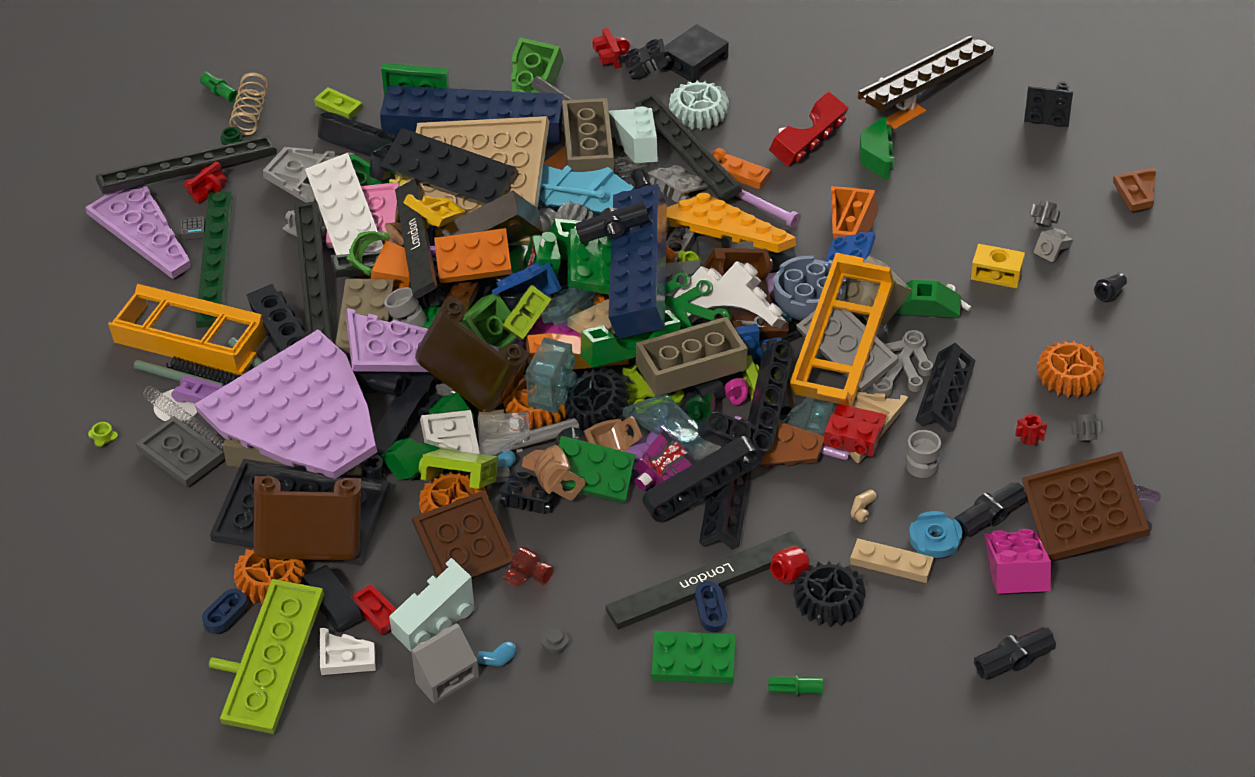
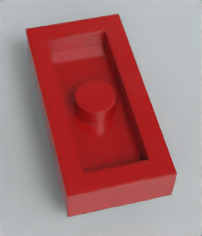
(374, 608)

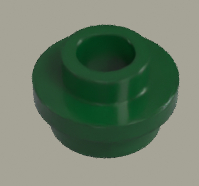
(231, 135)

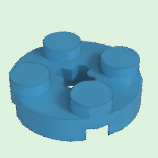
(937, 547)

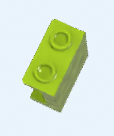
(482, 466)

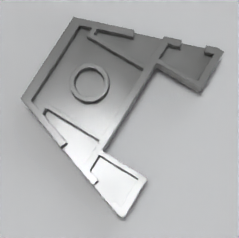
(289, 172)

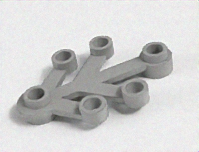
(911, 343)

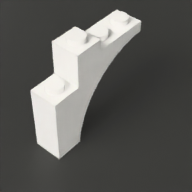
(733, 291)

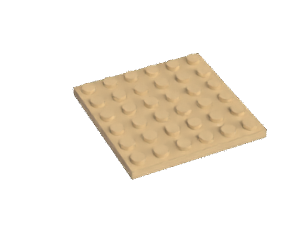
(507, 140)

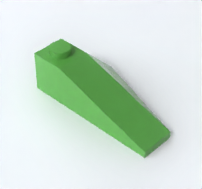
(533, 60)

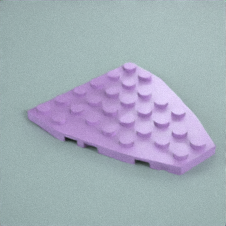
(297, 409)

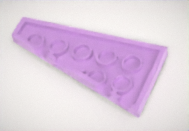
(141, 225)
(383, 344)

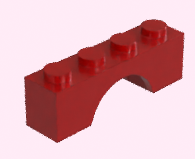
(794, 143)

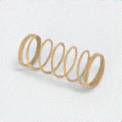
(243, 113)

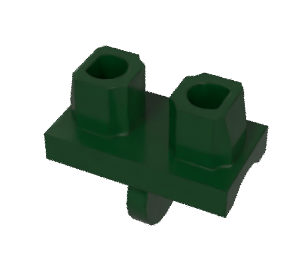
(701, 407)

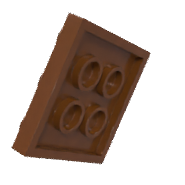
(467, 534)

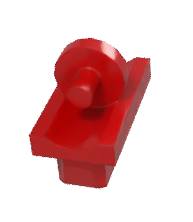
(610, 48)
(208, 181)

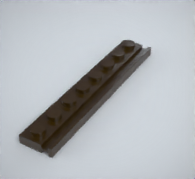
(925, 73)

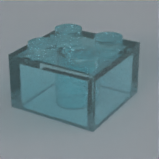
(550, 375)

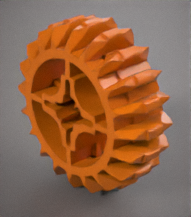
(1070, 369)
(518, 403)
(445, 491)
(253, 574)

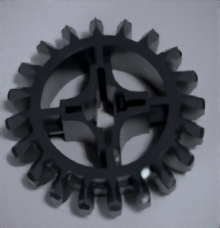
(591, 396)
(829, 593)

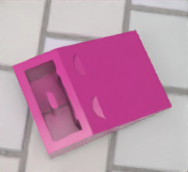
(1018, 561)

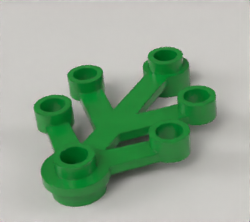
(682, 303)

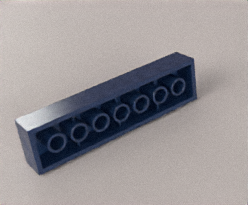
(412, 105)
(639, 267)

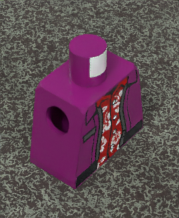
(661, 461)

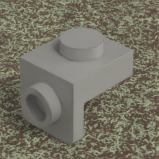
(1051, 243)

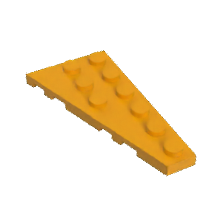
(716, 218)

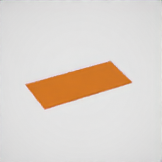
(903, 116)

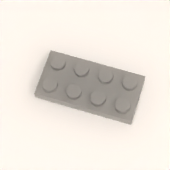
(842, 342)

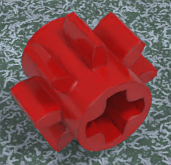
(1031, 429)

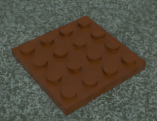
(1085, 506)

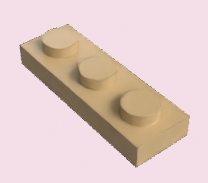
(891, 560)

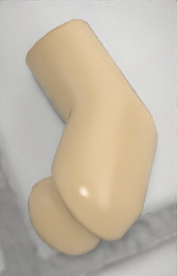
(858, 509)

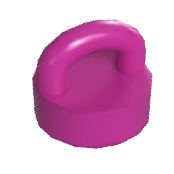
(736, 391)

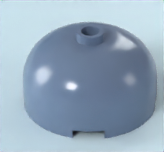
(801, 284)

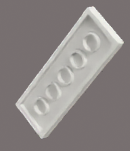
(342, 203)

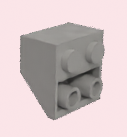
(444, 663)

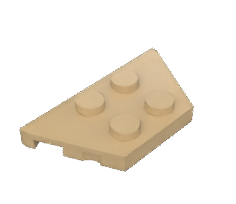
(880, 404)

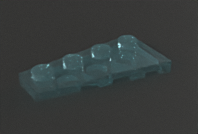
(565, 303)

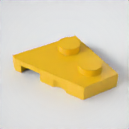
(436, 210)

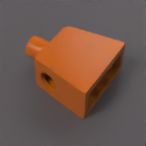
(392, 265)

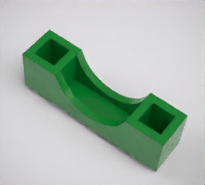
(602, 348)
(406, 454)

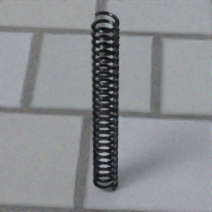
(227, 379)

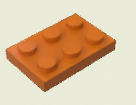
(473, 256)

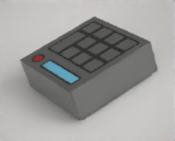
(192, 228)

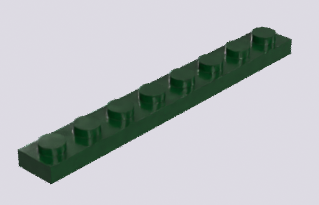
(214, 253)

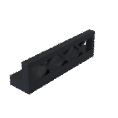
(941, 382)
(729, 515)

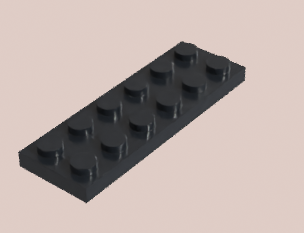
(448, 168)

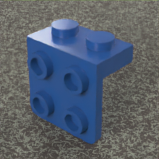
(854, 245)
(536, 275)

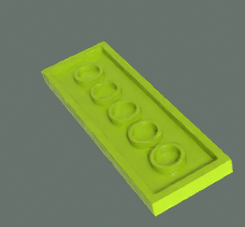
(272, 656)

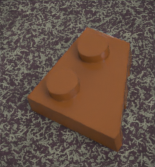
(1136, 188)
(793, 446)

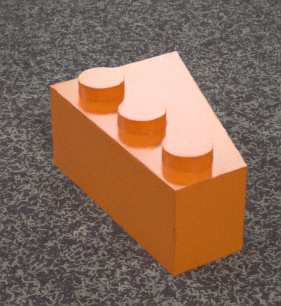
(852, 210)

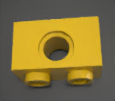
(997, 266)

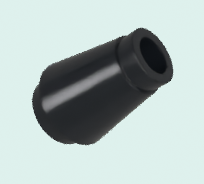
(1109, 287)

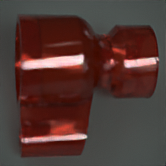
(527, 564)

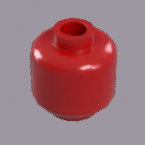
(788, 563)

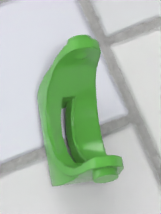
(360, 244)

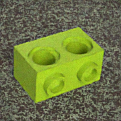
(526, 312)

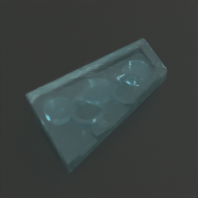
(665, 414)

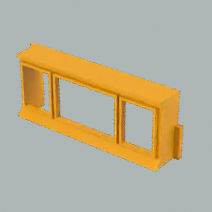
(841, 267)
(168, 344)

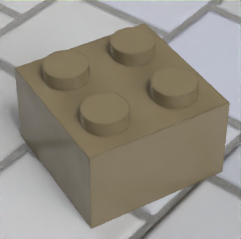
(865, 293)

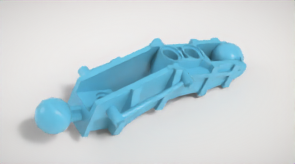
(588, 188)

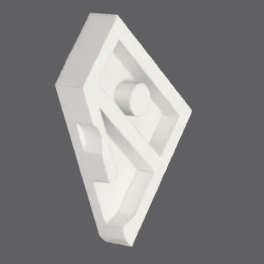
(450, 431)
(345, 654)

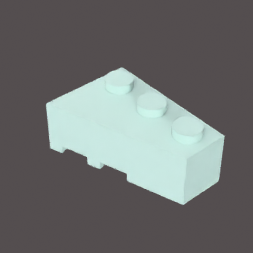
(635, 132)
(435, 608)

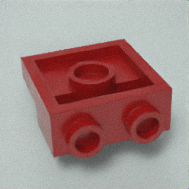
(854, 429)

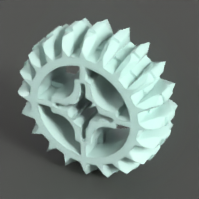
(699, 104)

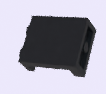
(695, 50)

